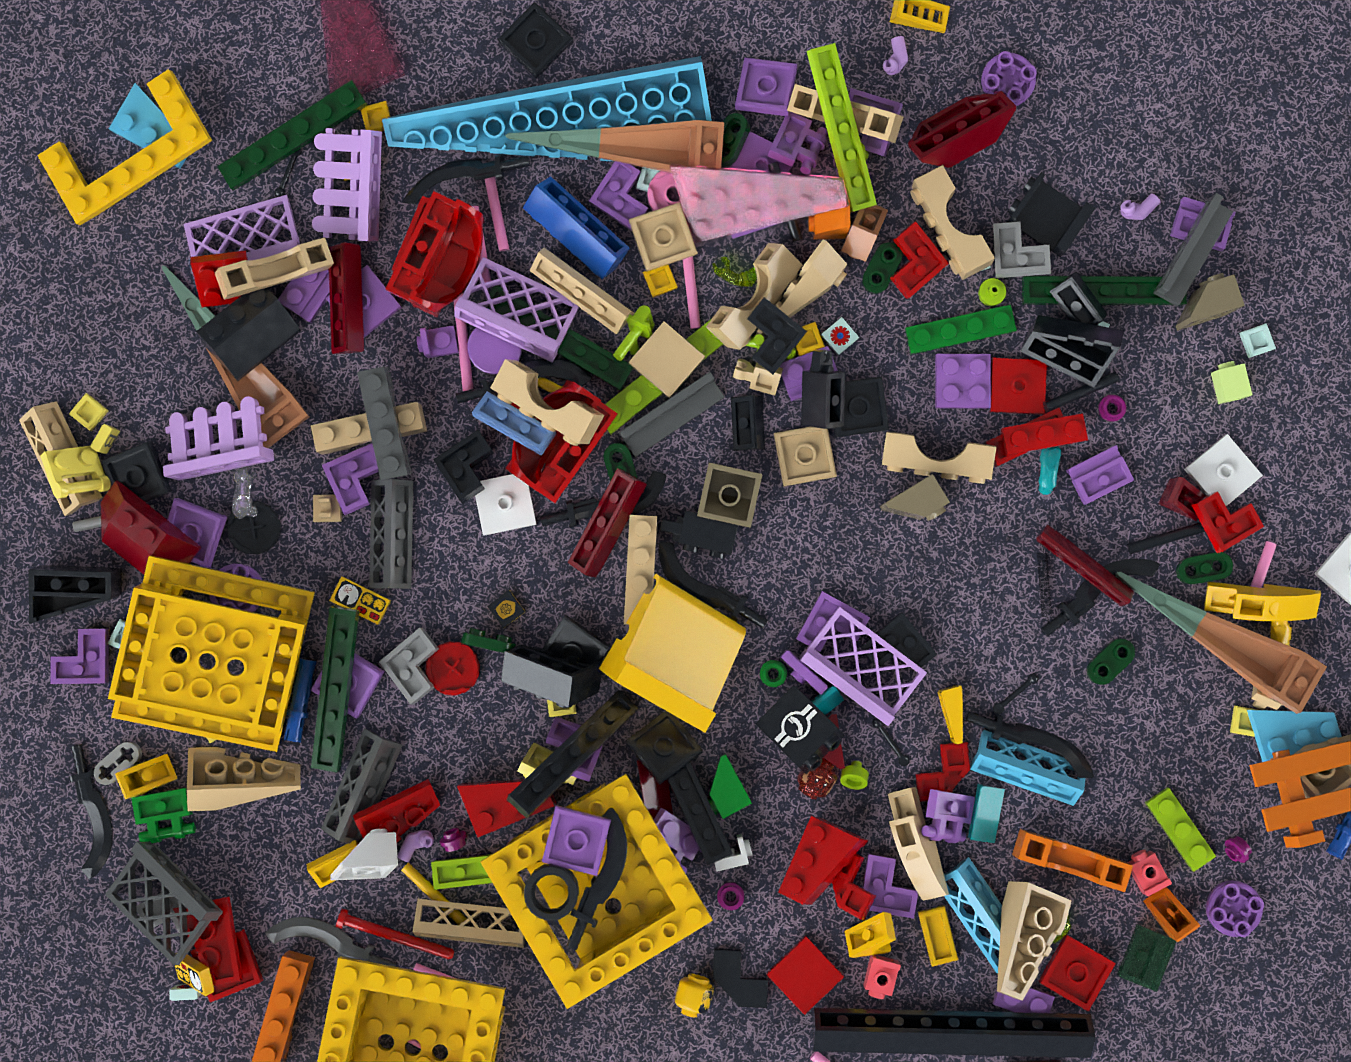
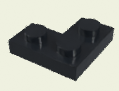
(781, 331)
(458, 462)
(904, 638)

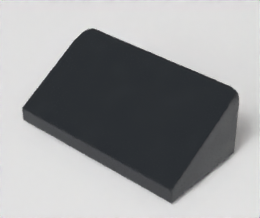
(1078, 301)
(747, 423)

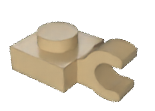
(758, 376)

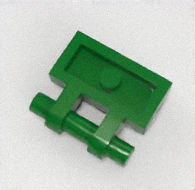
(163, 806)

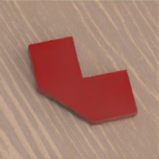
(954, 767)
(849, 895)

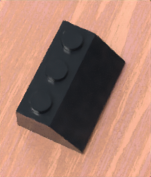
(248, 332)

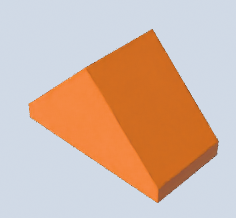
(1171, 914)

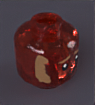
(817, 782)

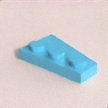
(141, 120)
(1290, 730)

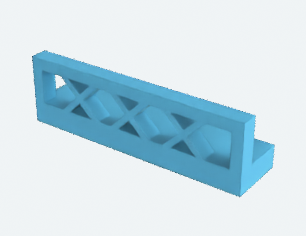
(1027, 773)
(987, 908)

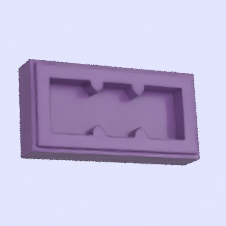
(802, 672)

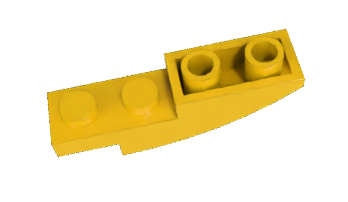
(1264, 603)

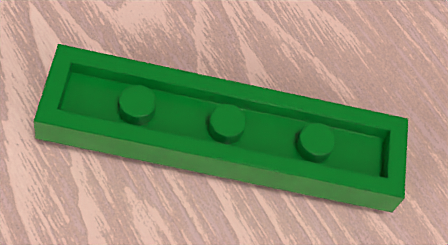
(960, 329)

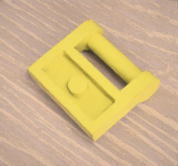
(74, 463)

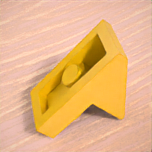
(146, 776)
(871, 936)

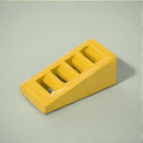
(917, 21)
(952, 707)

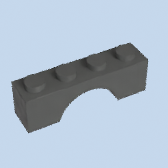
(383, 425)

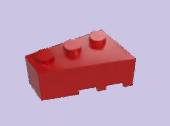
(488, 804)
(818, 860)

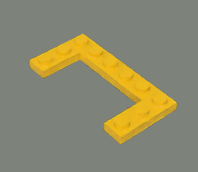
(90, 200)

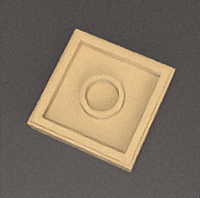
(663, 237)
(666, 359)
(804, 455)

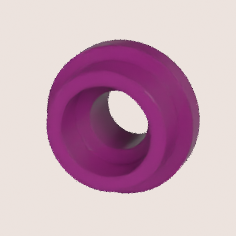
(1120, 408)
(453, 839)
(1237, 849)
(730, 905)

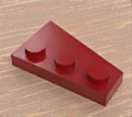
(399, 811)
(218, 945)

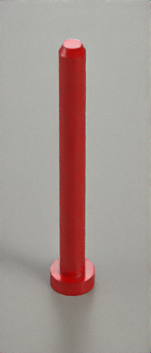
(393, 935)

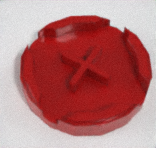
(453, 668)

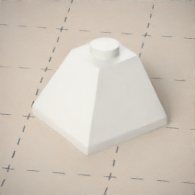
(371, 858)

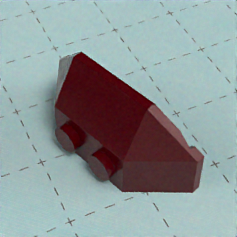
(962, 129)
(140, 531)

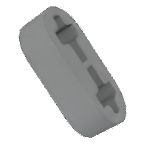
(113, 758)

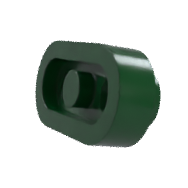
(734, 141)
(882, 267)
(626, 463)
(1203, 568)
(477, 638)
(1111, 661)

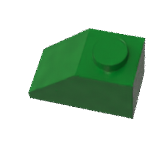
(727, 790)

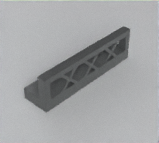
(1193, 251)
(672, 415)
(395, 534)
(365, 789)

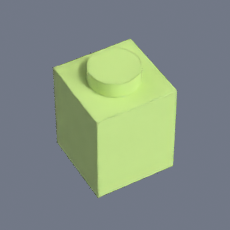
(1231, 382)

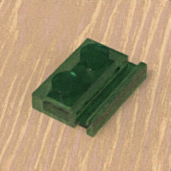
(1146, 957)

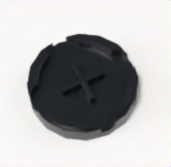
(255, 533)

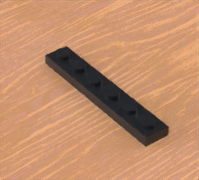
(572, 754)

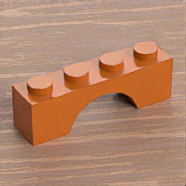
(1072, 859)
(282, 1007)

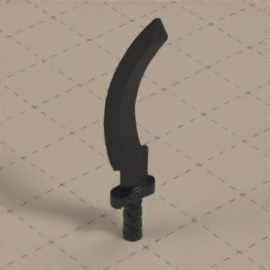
(465, 168)
(559, 368)
(586, 508)
(1088, 593)
(709, 595)
(1026, 733)
(96, 811)
(605, 882)

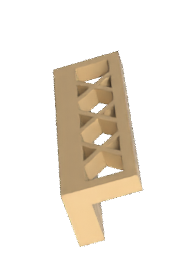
(580, 290)
(55, 435)
(463, 932)

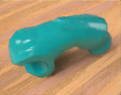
(1049, 469)

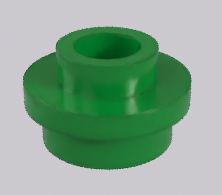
(782, 673)

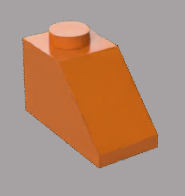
(830, 224)

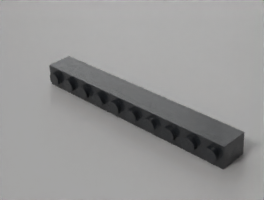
(953, 1032)

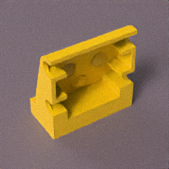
(676, 653)

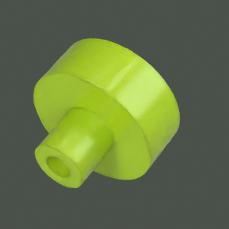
(989, 297)
(854, 776)

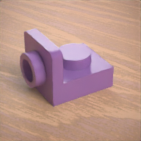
(438, 341)

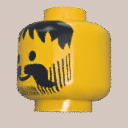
(694, 995)

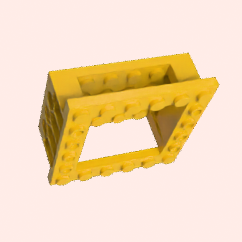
(212, 701)
(653, 892)
(408, 1005)

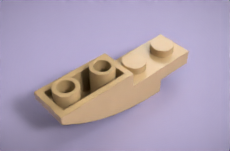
(916, 851)

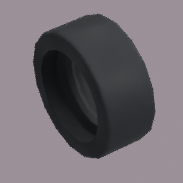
(555, 913)

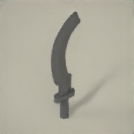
(326, 934)

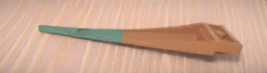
(641, 145)
(280, 406)
(1267, 664)

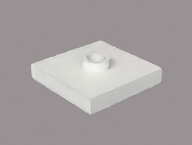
(1223, 470)
(505, 505)
(1337, 569)

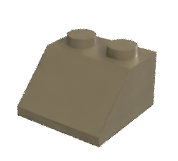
(1213, 300)
(729, 495)
(919, 501)

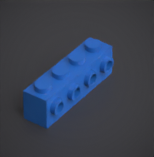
(576, 227)

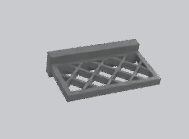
(171, 880)

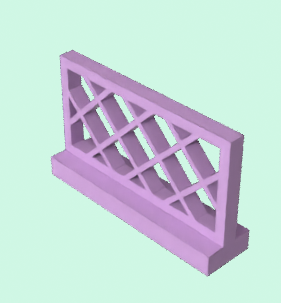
(267, 249)
(502, 325)
(849, 685)

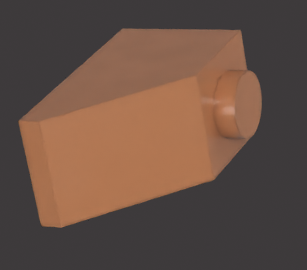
(864, 232)

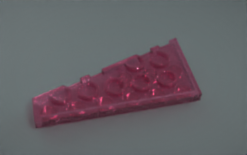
(357, 46)
(743, 199)

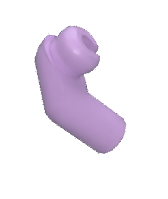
(898, 58)
(1139, 211)
(414, 841)

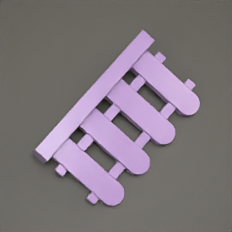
(364, 184)
(230, 455)

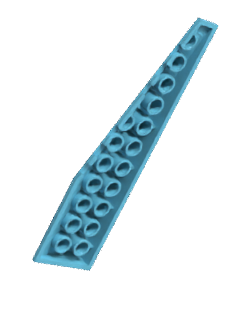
(614, 99)

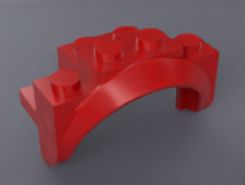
(439, 256)
(560, 456)

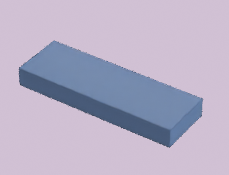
(513, 423)

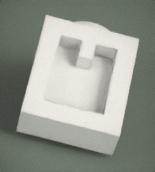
(737, 858)

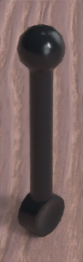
(280, 191)
(999, 707)
(903, 759)

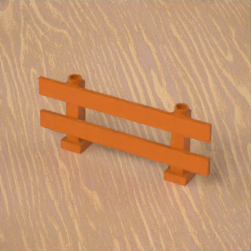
(1295, 809)

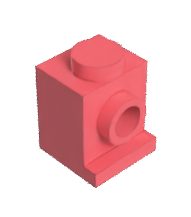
(1158, 880)
(878, 966)

